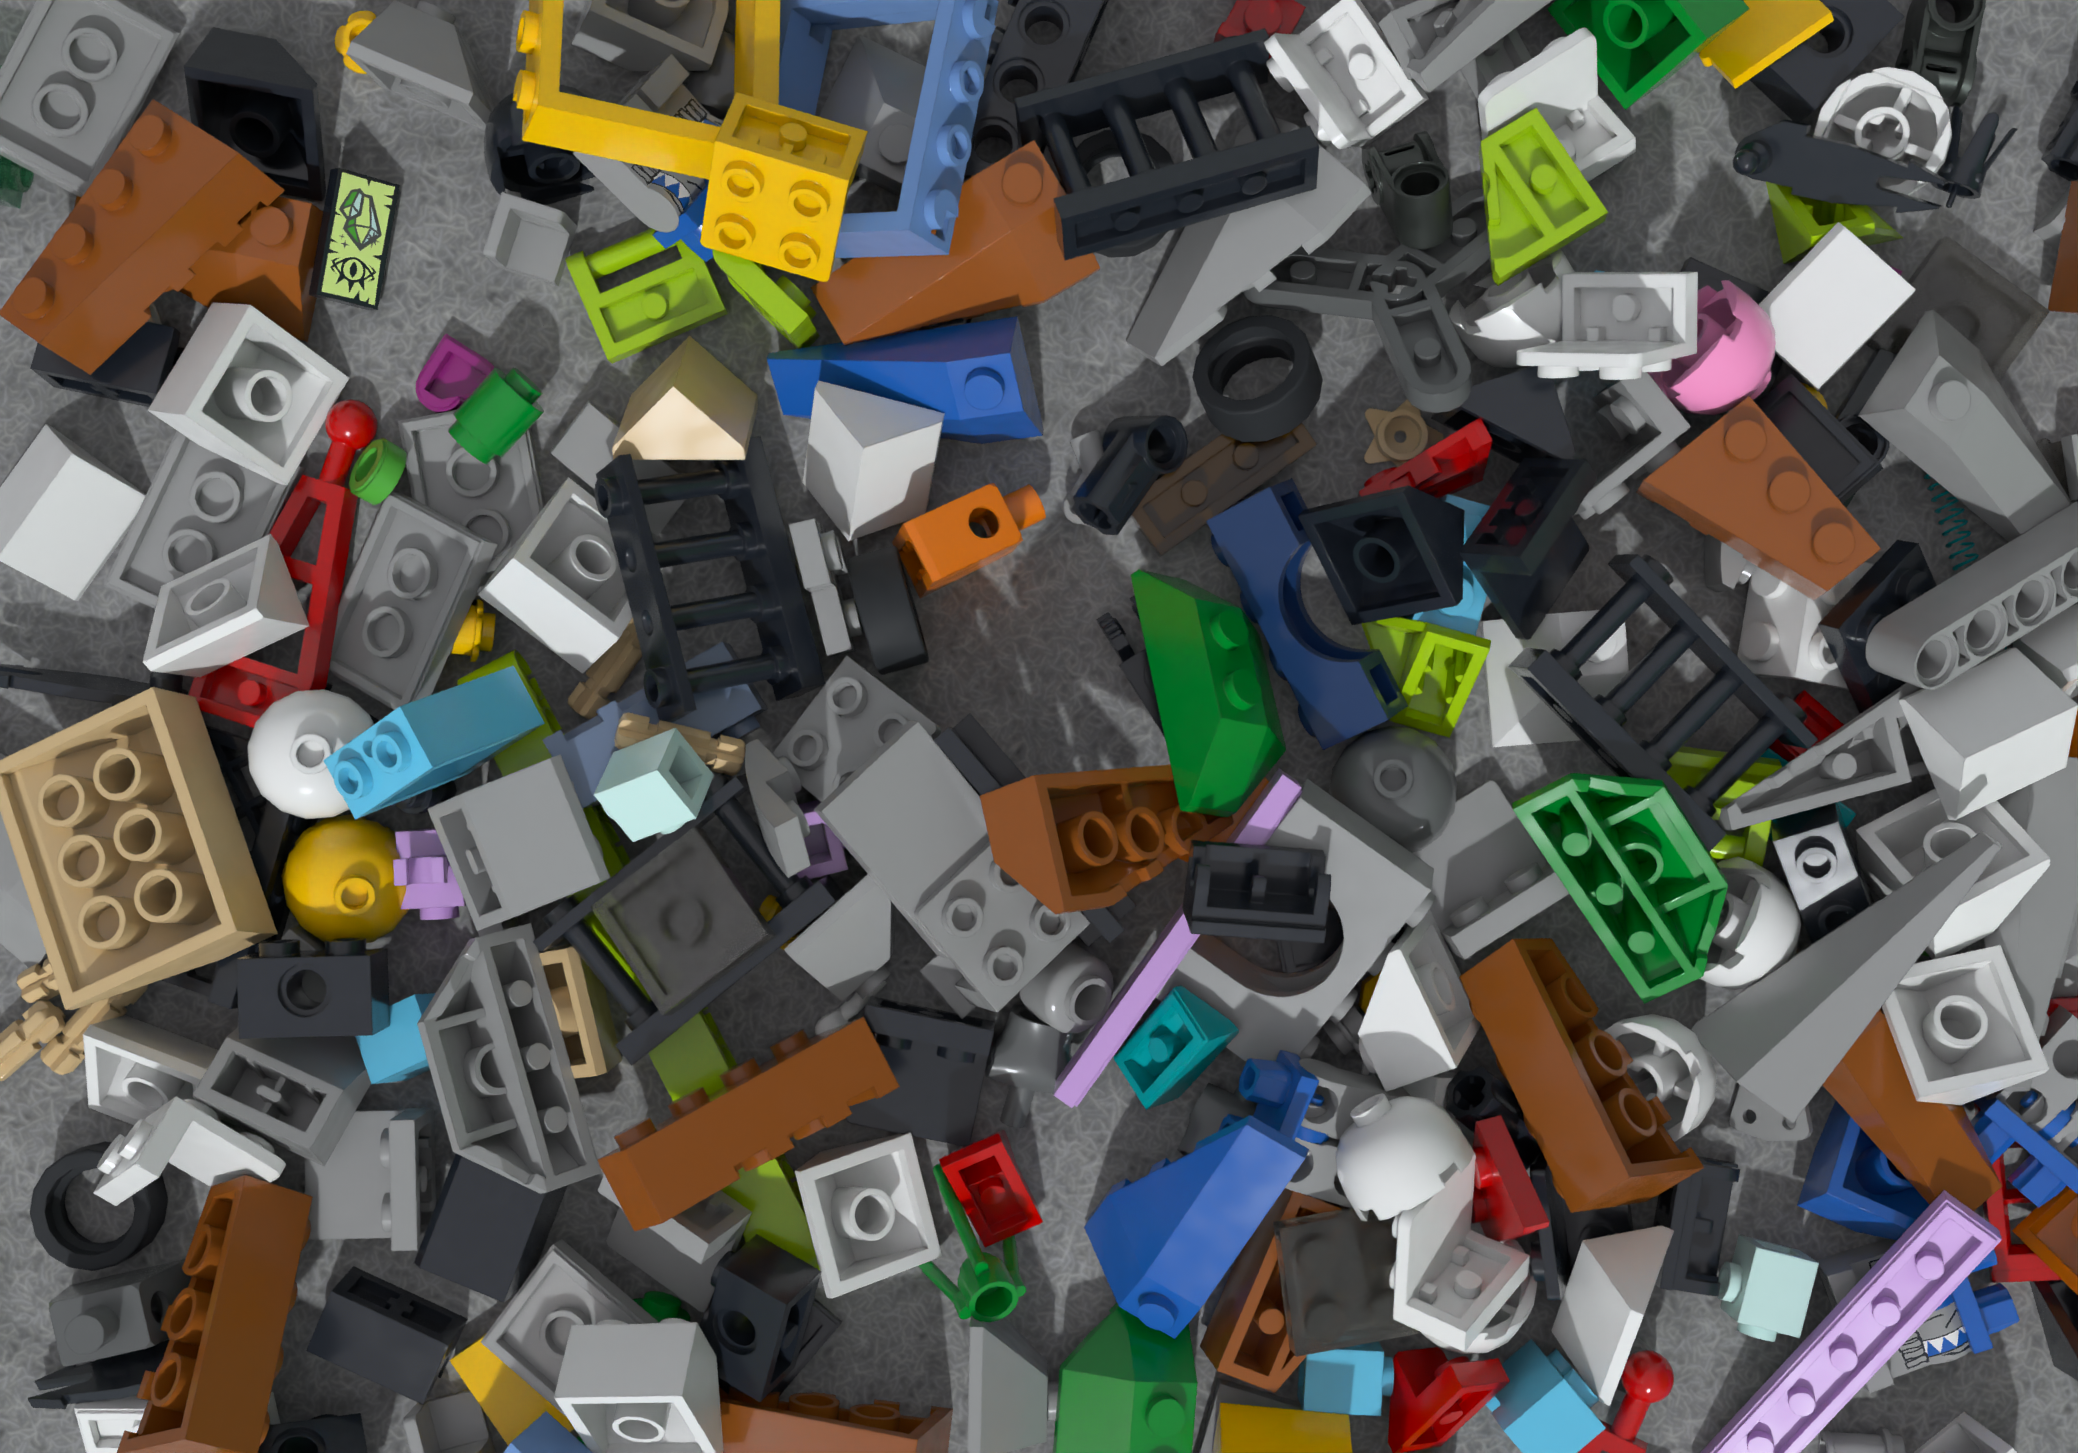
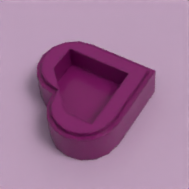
(450, 375)

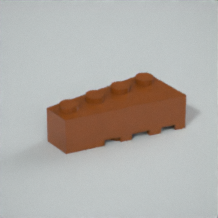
(135, 236)
(1573, 1080)
(745, 1122)
(818, 1425)

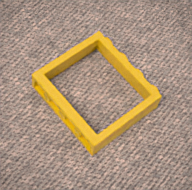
(629, 132)

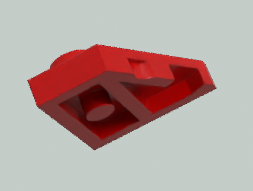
(1441, 469)
(1502, 1189)

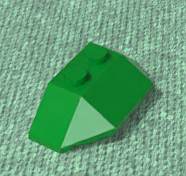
(1208, 692)
(1632, 873)
(1127, 1390)

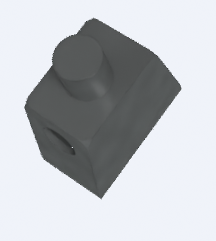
(114, 1313)

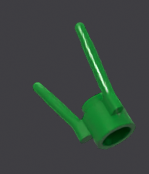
(986, 1284)

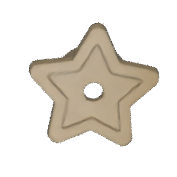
(1385, 425)

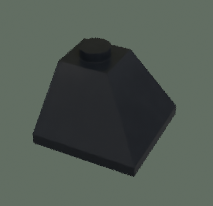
(261, 106)

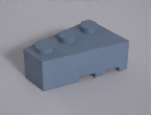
(591, 745)

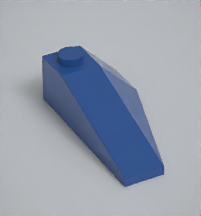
(964, 370)
(1857, 1183)
(1188, 1220)

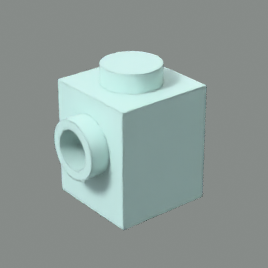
(654, 785)
(1767, 1288)

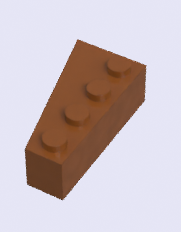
(226, 1324)

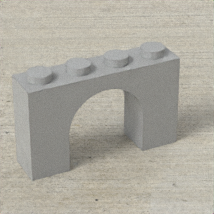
(1375, 893)

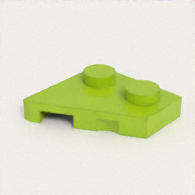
(1532, 196)

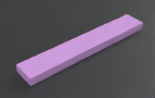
(1164, 955)
(1861, 1331)

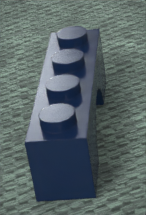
(1335, 685)

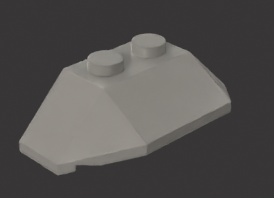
(506, 1066)

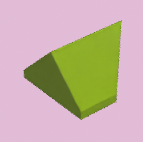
(1805, 221)
(1431, 667)

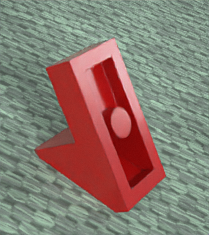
(991, 1188)
(1437, 1396)

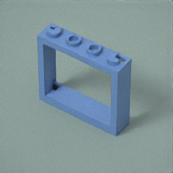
(943, 116)

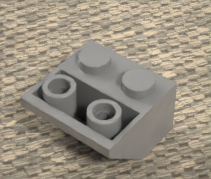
(519, 842)
(288, 1089)

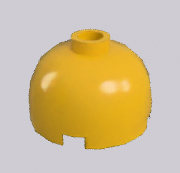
(344, 879)

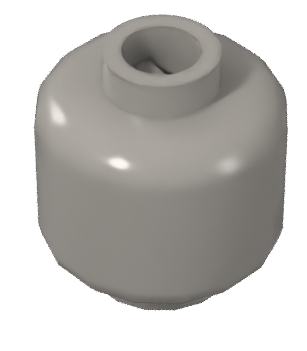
(1070, 991)

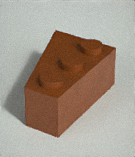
(1763, 501)
(1249, 1323)

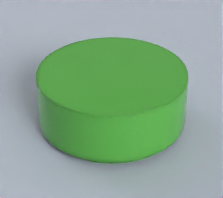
(377, 471)

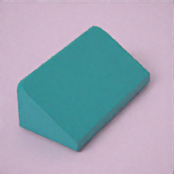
(1173, 1047)

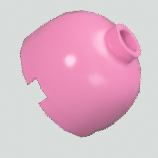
(1731, 356)

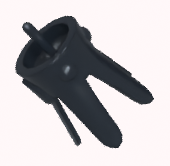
(1968, 173)

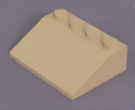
(131, 848)

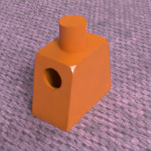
(943, 548)

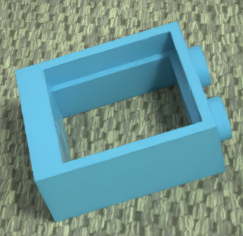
(433, 741)

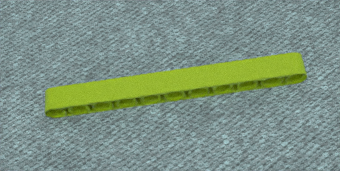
(697, 1050)

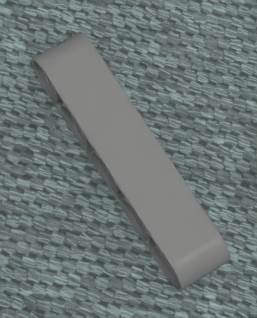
(1981, 607)

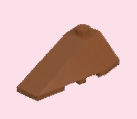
(998, 259)
(265, 265)
(1091, 833)
(1923, 1140)

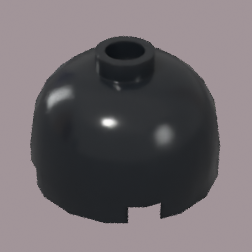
(532, 169)

